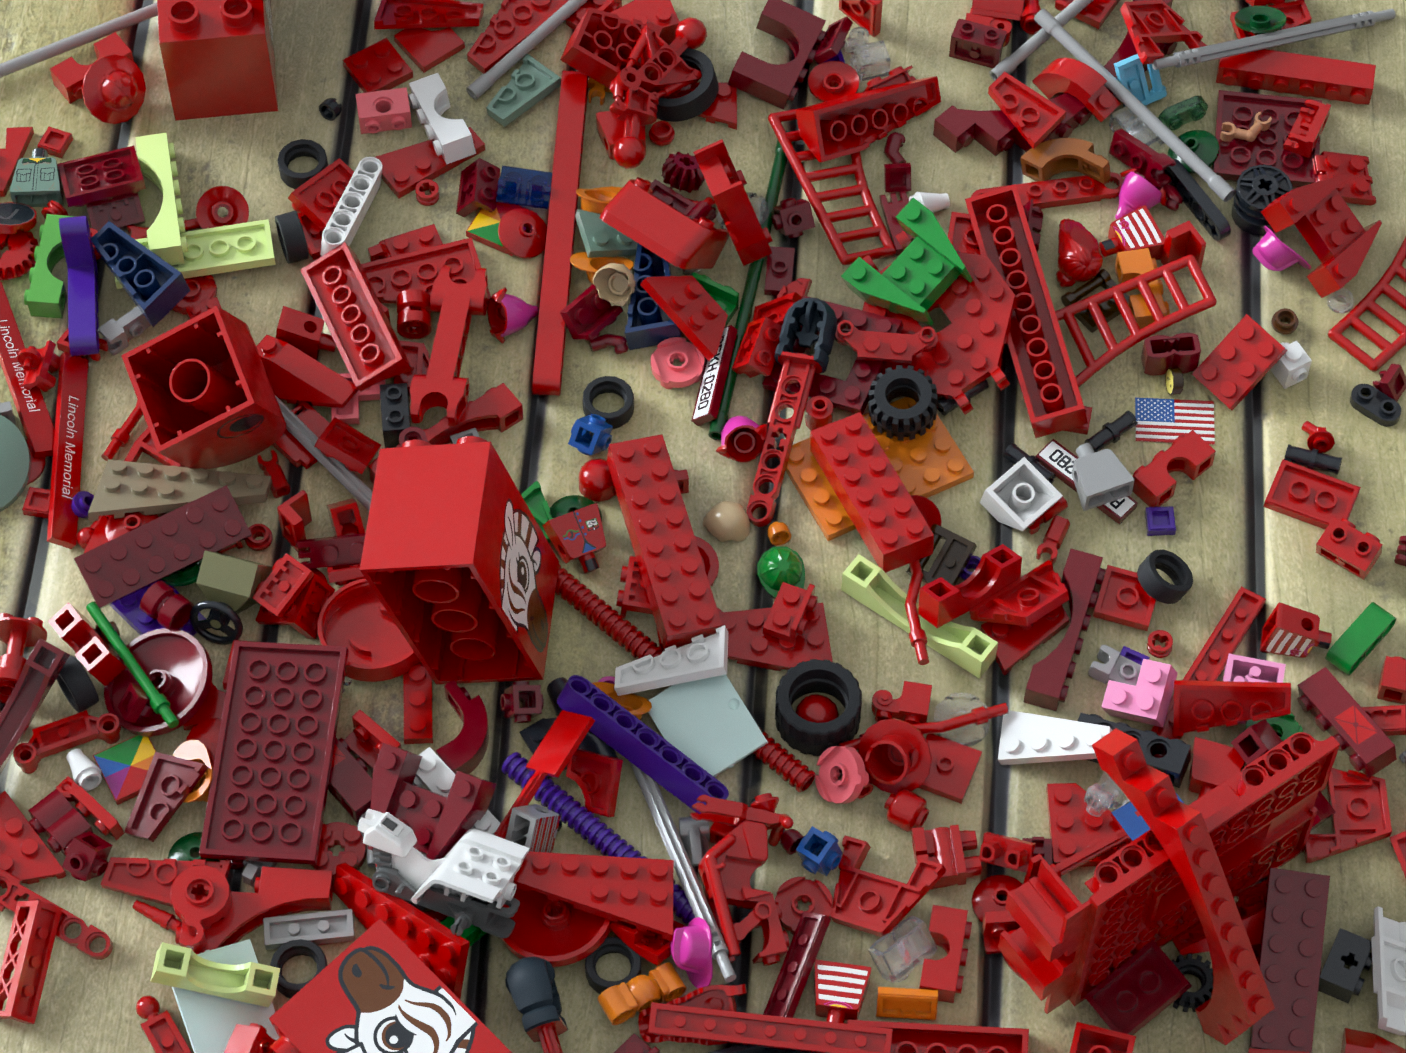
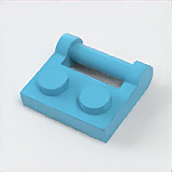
(1132, 76)

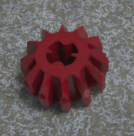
(682, 172)

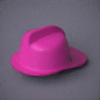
(1275, 254)
(692, 951)

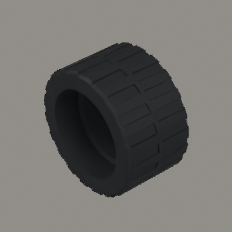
(819, 677)

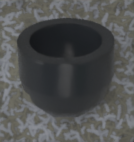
(330, 109)

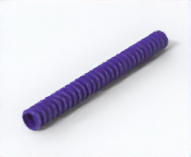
(586, 824)

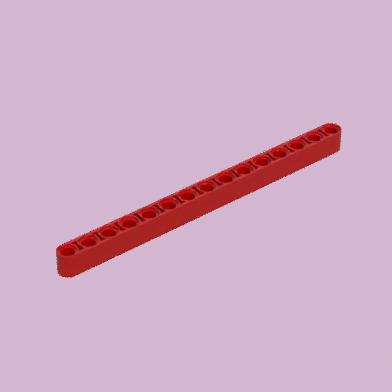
(560, 234)

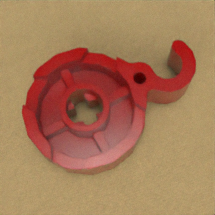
(200, 913)

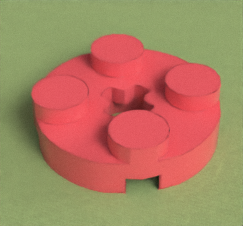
(677, 376)
(853, 777)

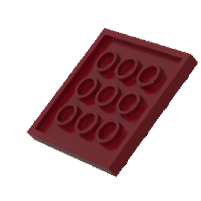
(1267, 148)

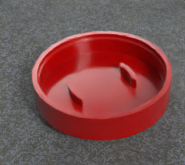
(361, 623)

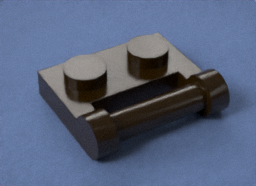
(1108, 307)
(951, 558)

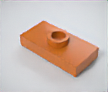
(907, 1003)

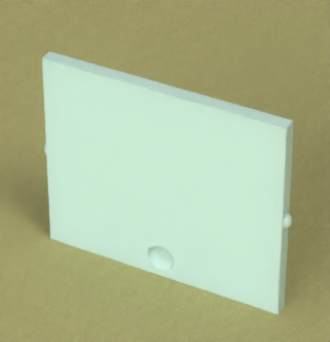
(707, 723)
(213, 1018)

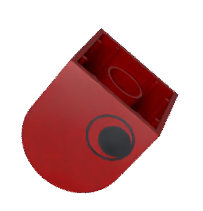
(206, 392)

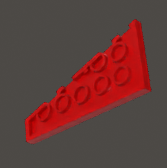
(508, 29)
(756, 649)
(605, 886)
(425, 937)

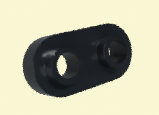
(1374, 405)

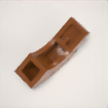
(1062, 156)

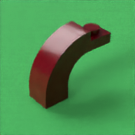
(471, 744)

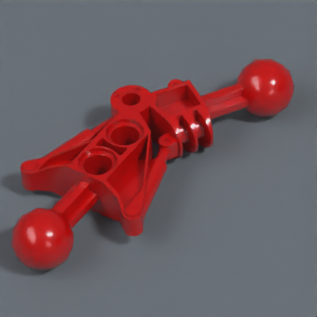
(660, 75)

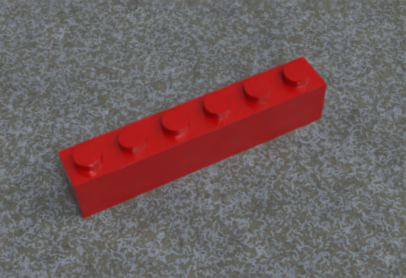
(1299, 75)

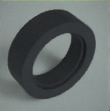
(699, 99)

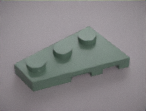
(523, 91)
(601, 238)

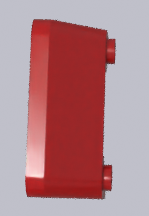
(664, 229)

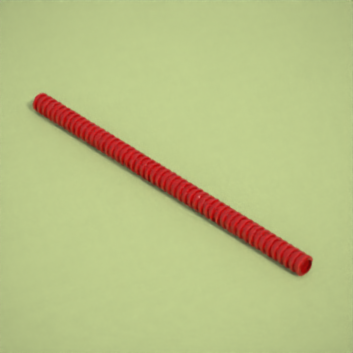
(640, 646)

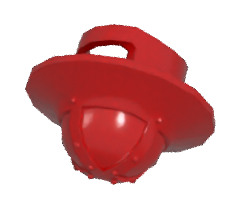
(113, 89)
(895, 755)

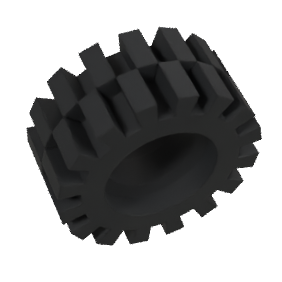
(1201, 971)

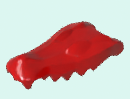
(711, 997)

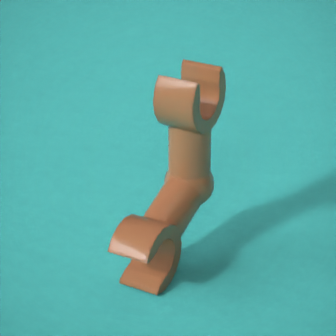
(1248, 135)

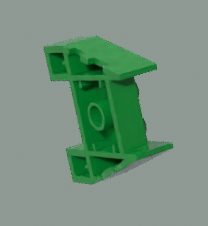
(916, 274)

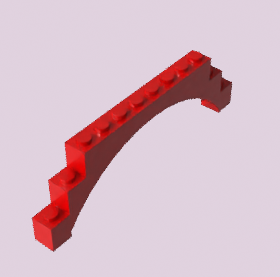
(1238, 984)

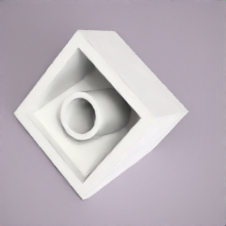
(1020, 496)

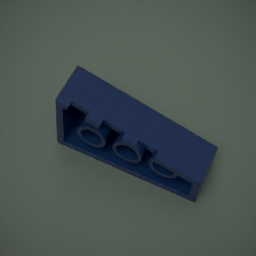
(144, 275)
(646, 320)

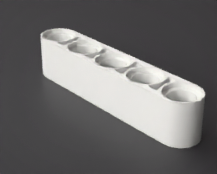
(352, 205)

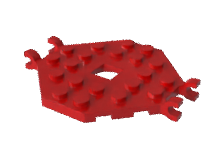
(975, 339)

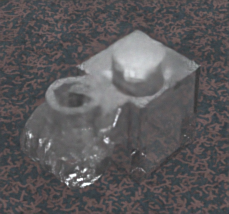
(867, 58)
(1104, 796)

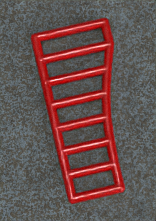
(816, 199)
(1368, 303)
(1137, 334)

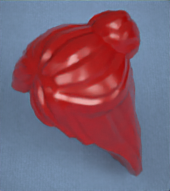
(1077, 254)

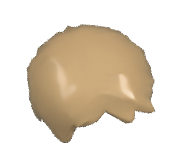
(614, 283)
(727, 521)

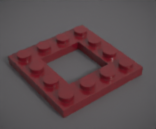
(854, 392)

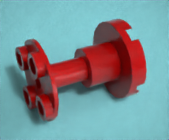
(18, 634)

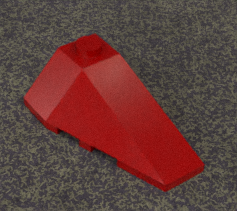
(301, 377)

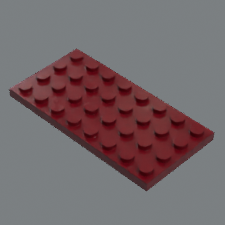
(274, 753)

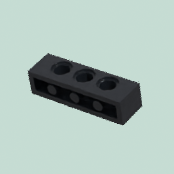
(1175, 751)

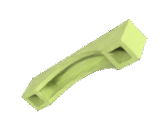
(156, 164)
(958, 643)

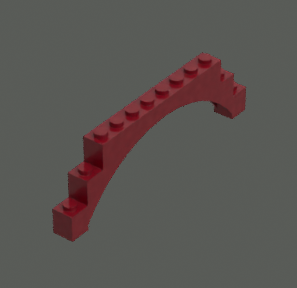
(997, 133)

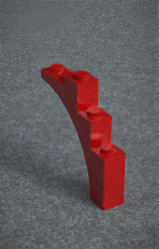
(275, 894)

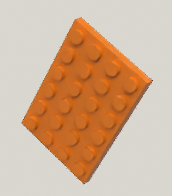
(923, 464)

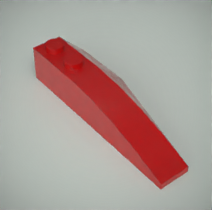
(859, 119)

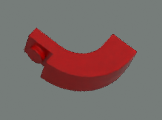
(1081, 82)

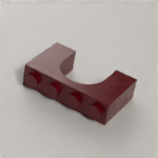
(772, 81)

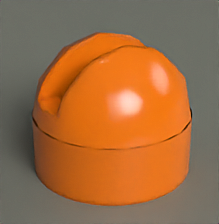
(779, 533)

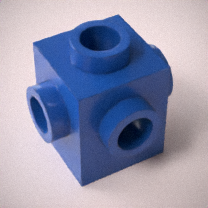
(591, 434)
(819, 851)

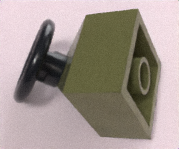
(229, 589)

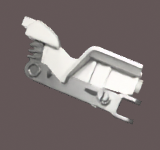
(465, 884)

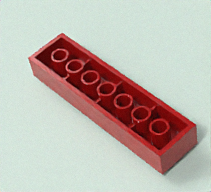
(663, 540)

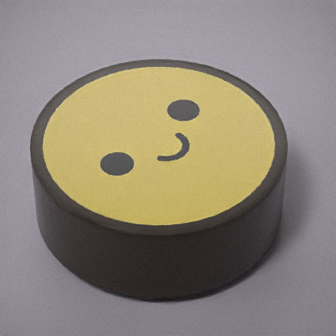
(1174, 381)

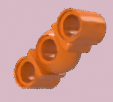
(624, 1000)

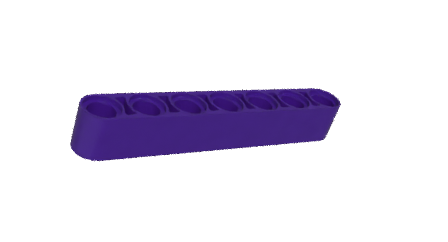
(640, 743)

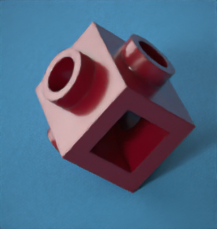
(793, 217)
(531, 700)
(87, 856)

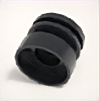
(1254, 192)

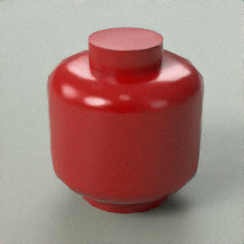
(906, 810)

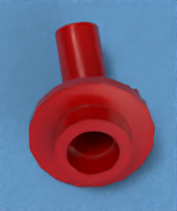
(1318, 437)

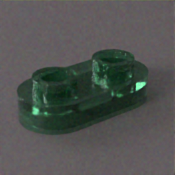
(1184, 112)

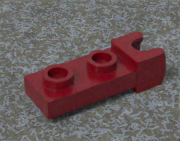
(1141, 157)

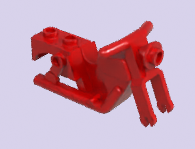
(729, 866)

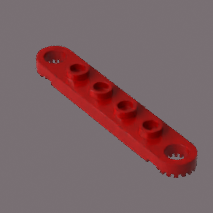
(1064, 191)

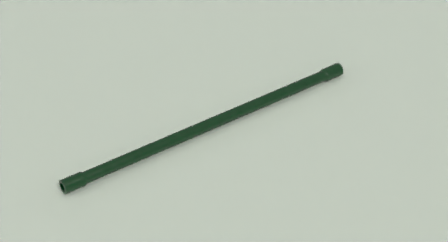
(749, 293)

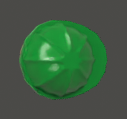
(780, 566)

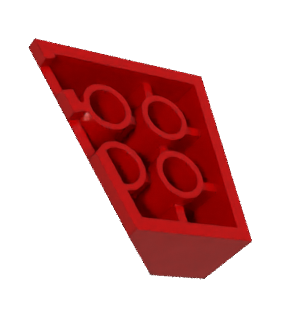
(603, 45)

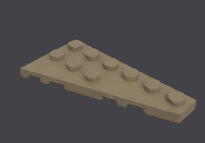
(163, 488)

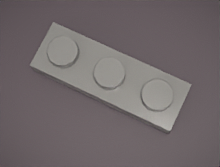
(314, 927)

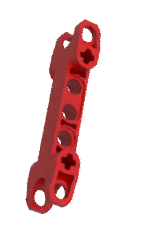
(442, 383)

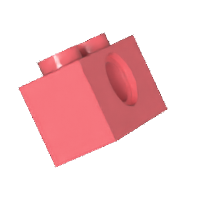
(383, 110)

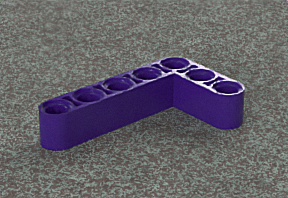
(82, 285)

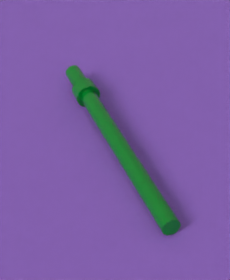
(157, 701)

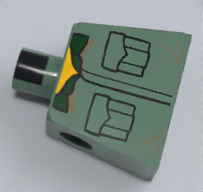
(37, 180)

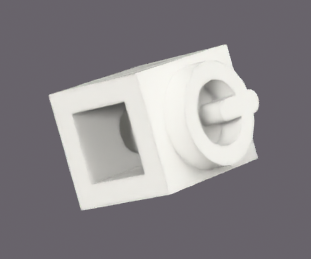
(1292, 366)

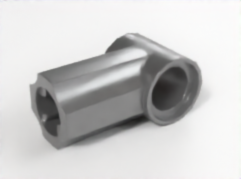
(695, 839)

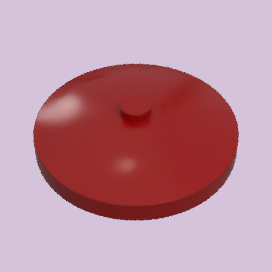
(554, 930)

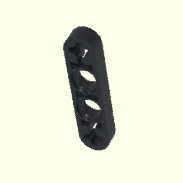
(1198, 202)

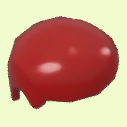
(596, 480)
(817, 709)

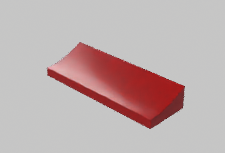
(355, 317)
(951, 1038)

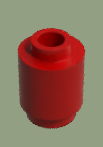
(818, 412)

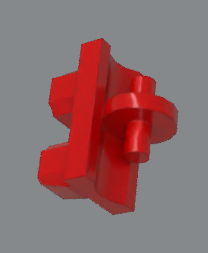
(37, 364)
(1006, 851)

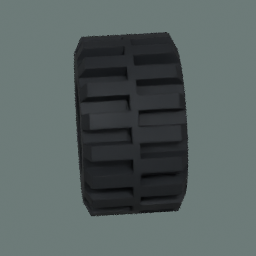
(902, 421)

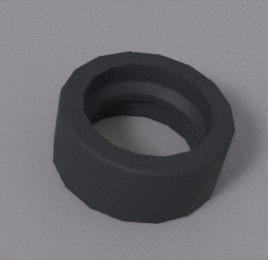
(299, 149)
(291, 237)
(609, 384)
(1156, 585)
(77, 685)
(611, 945)
(292, 949)

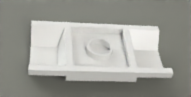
(1389, 972)

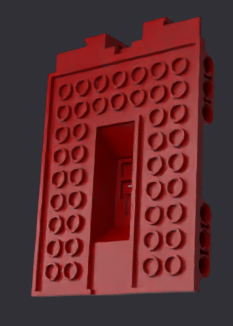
(1254, 823)

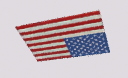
(1169, 418)

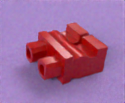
(946, 847)

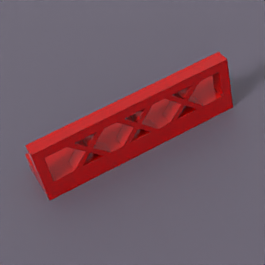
(29, 960)

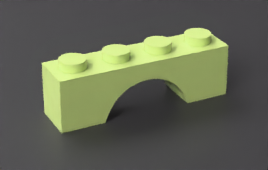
(243, 982)

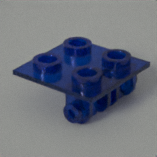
(524, 187)

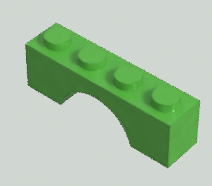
(46, 293)

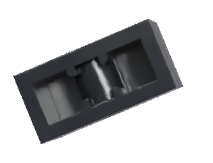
(394, 412)
(1347, 950)

